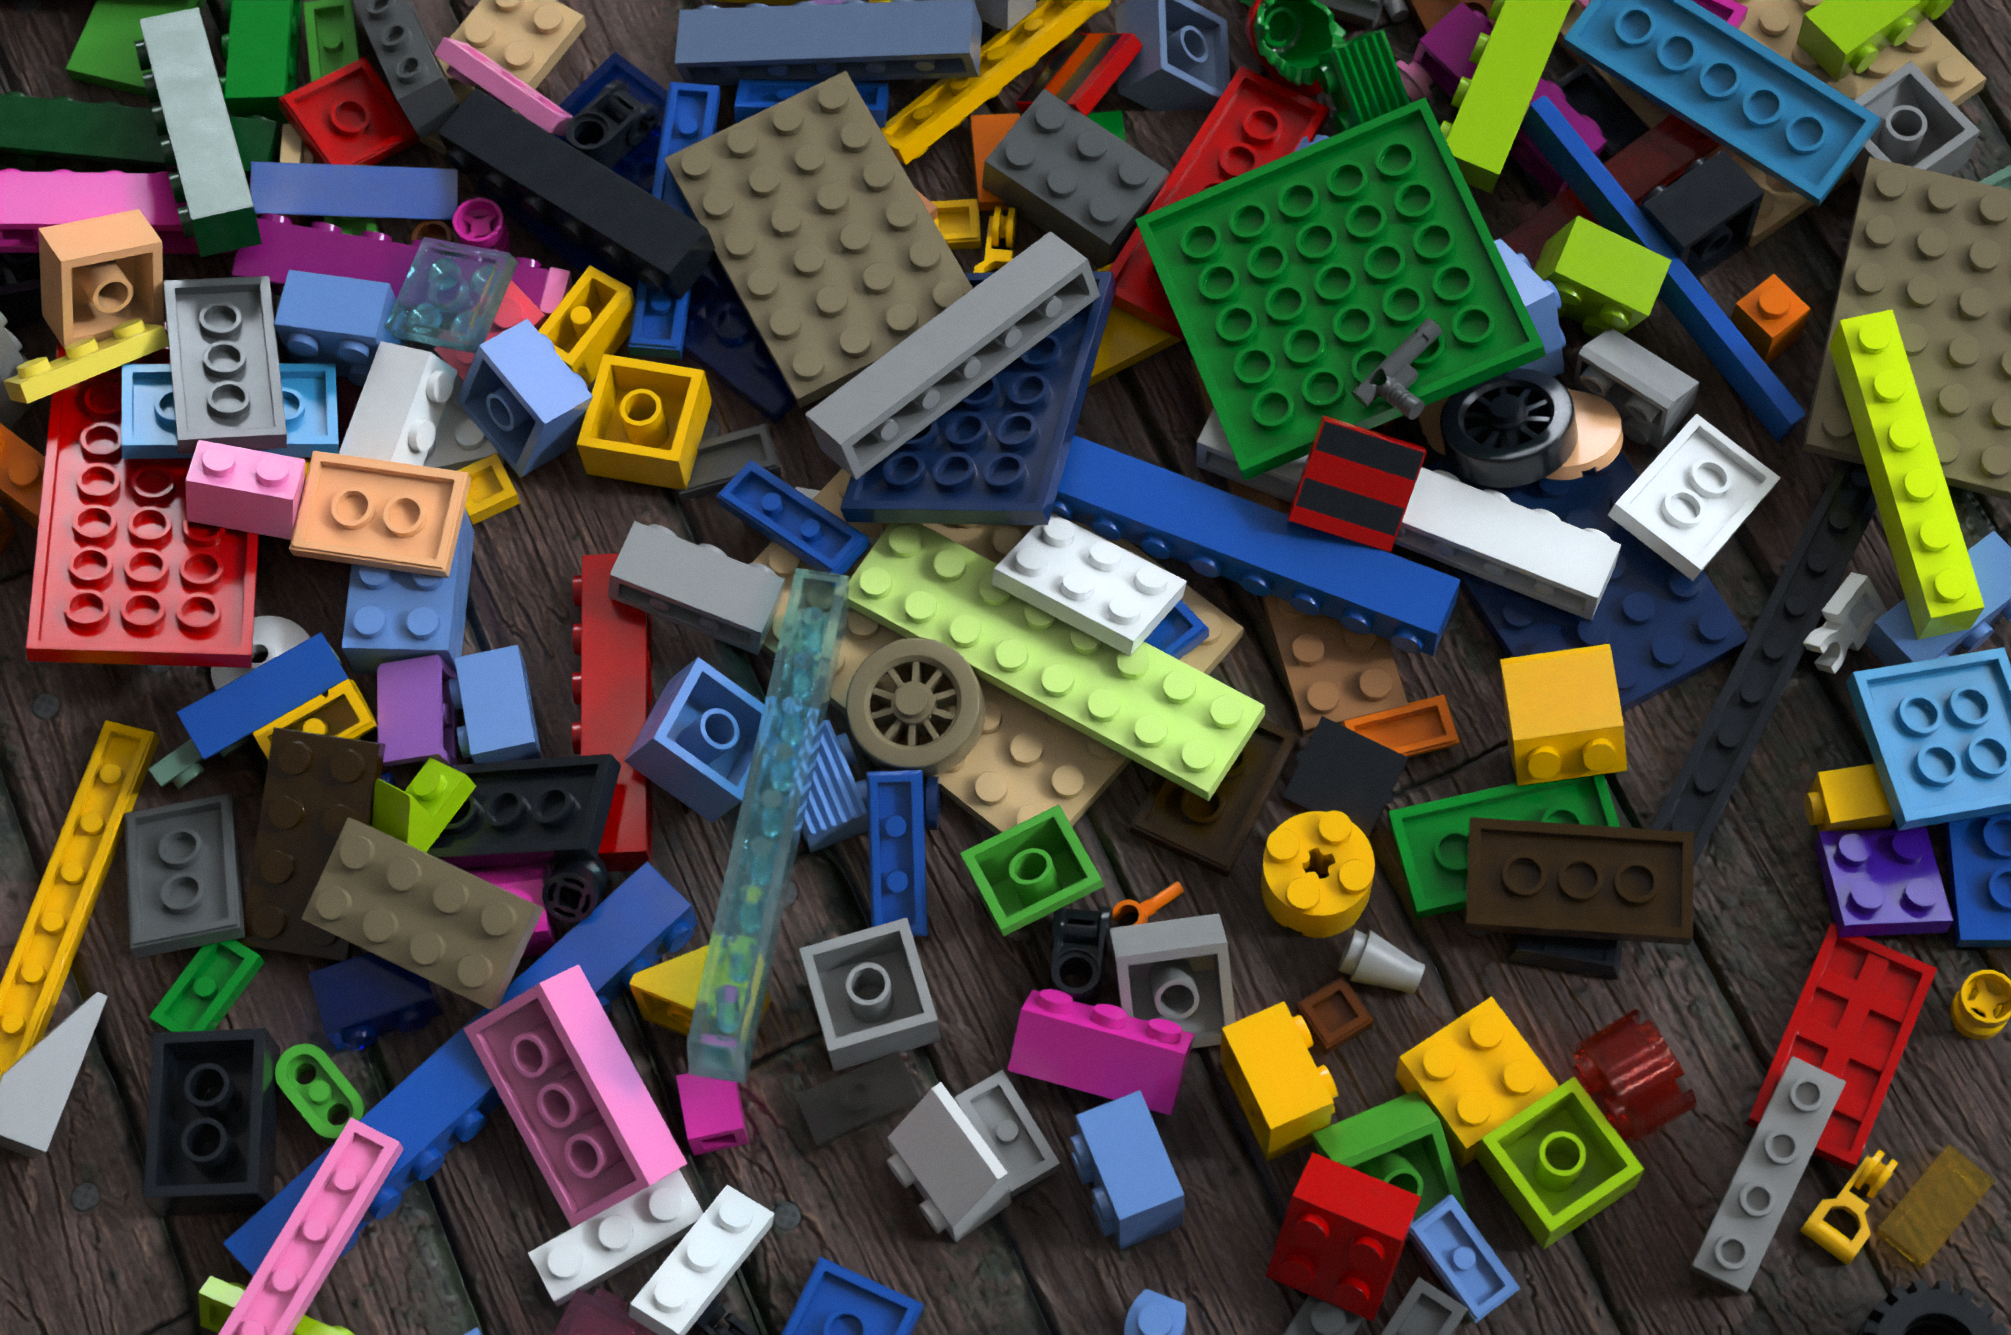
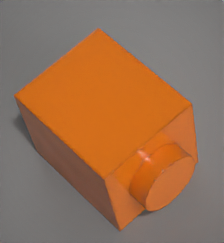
(1770, 318)

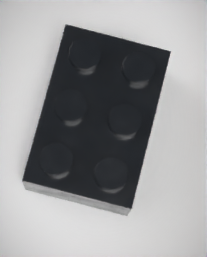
(211, 1122)

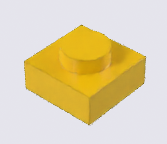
(489, 489)

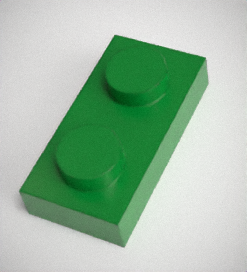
(207, 987)

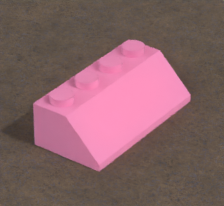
(575, 1095)

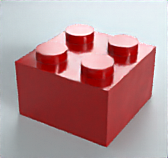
(1342, 1236)

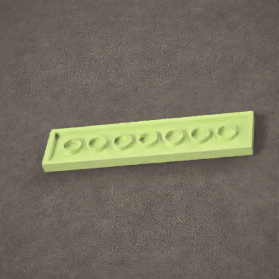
(1134, 704)

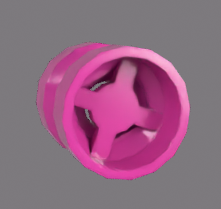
(482, 225)

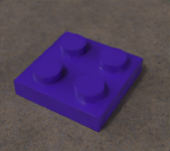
(1883, 882)

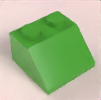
(1031, 870)
(1398, 1145)

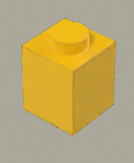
(1848, 800)

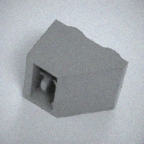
(1640, 385)

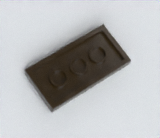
(305, 804)
(1579, 881)

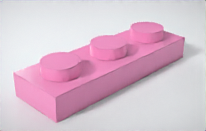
(474, 67)

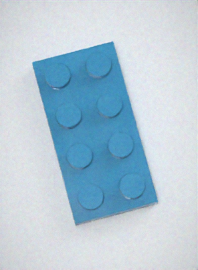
(150, 414)

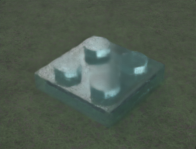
(451, 295)

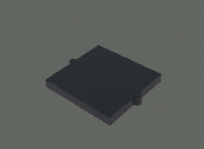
(1345, 775)

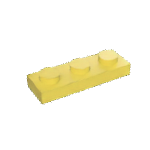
(85, 360)

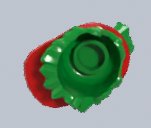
(1287, 38)

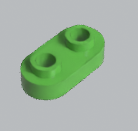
(321, 1097)

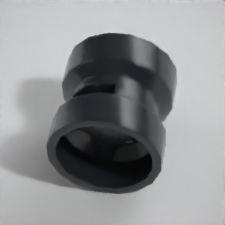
(567, 880)

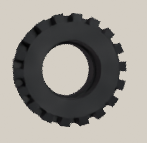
(1930, 1311)

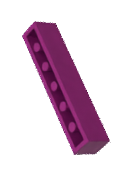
(364, 257)

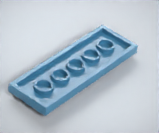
(1727, 88)

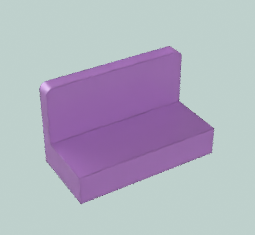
(416, 711)

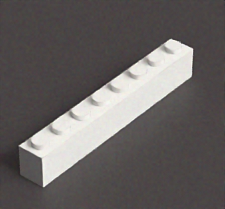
(1467, 530)

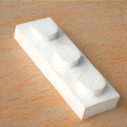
(616, 1237)
(701, 1264)

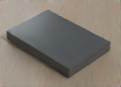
(183, 875)

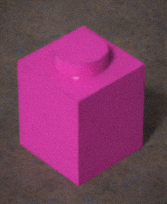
(711, 1113)

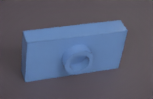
(1461, 1258)

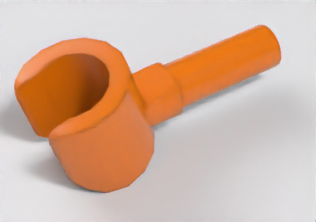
(1148, 906)

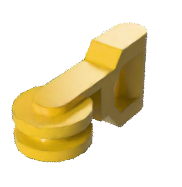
(999, 228)
(1870, 1172)

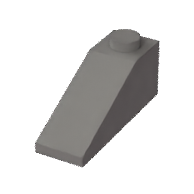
(41, 1081)

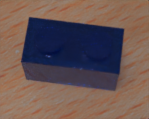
(371, 999)

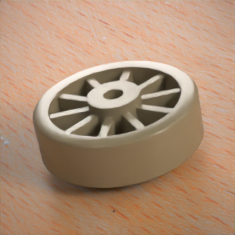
(916, 707)

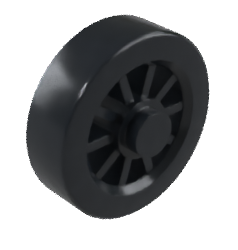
(1509, 429)

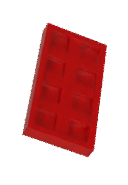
(1855, 1027)

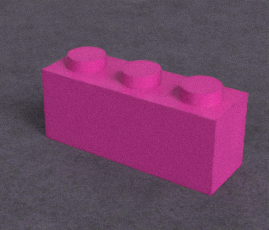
(1100, 1049)

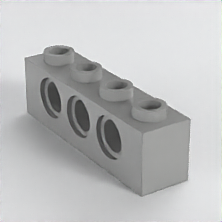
(1767, 1175)

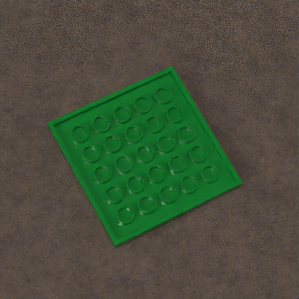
(1323, 269)

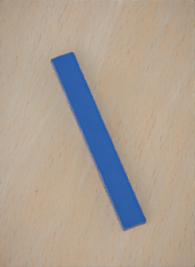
(1680, 288)

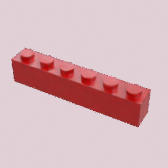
(614, 706)

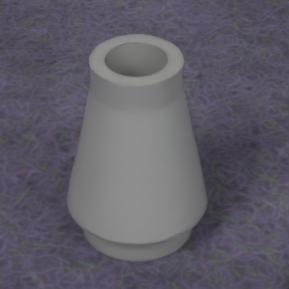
(1379, 963)

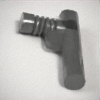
(1399, 373)

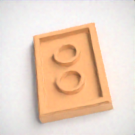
(380, 514)

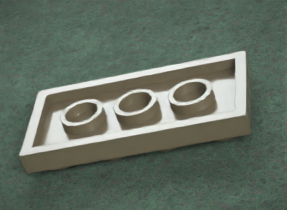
(422, 913)

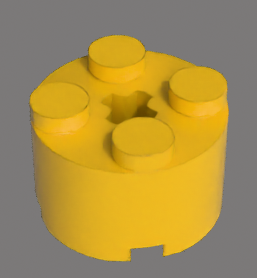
(1322, 844)

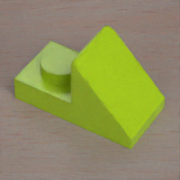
(424, 807)

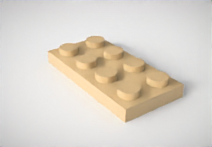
(519, 37)

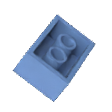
(407, 613)

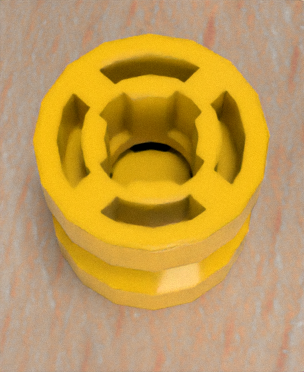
(1988, 994)

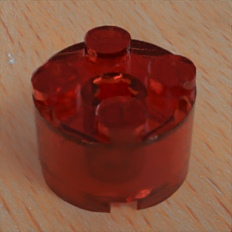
(1633, 1076)

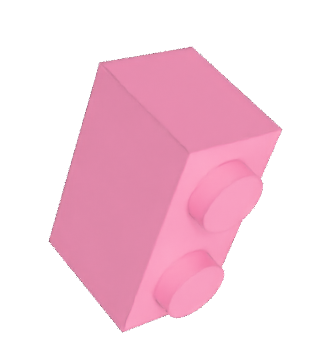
(244, 489)

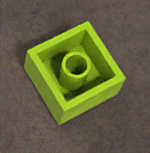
(1601, 276)
(1559, 1162)

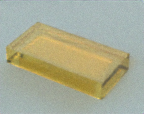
(1935, 1206)

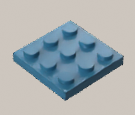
(1939, 735)

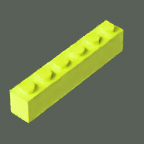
(1905, 475)

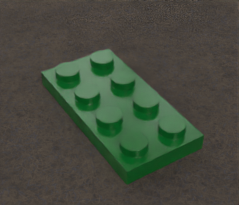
(1434, 834)

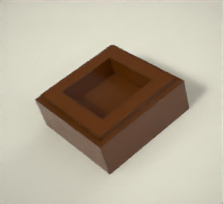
(1334, 1015)

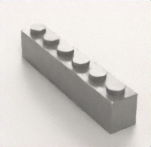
(953, 355)

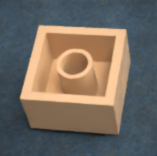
(100, 275)

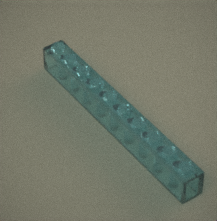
(768, 829)

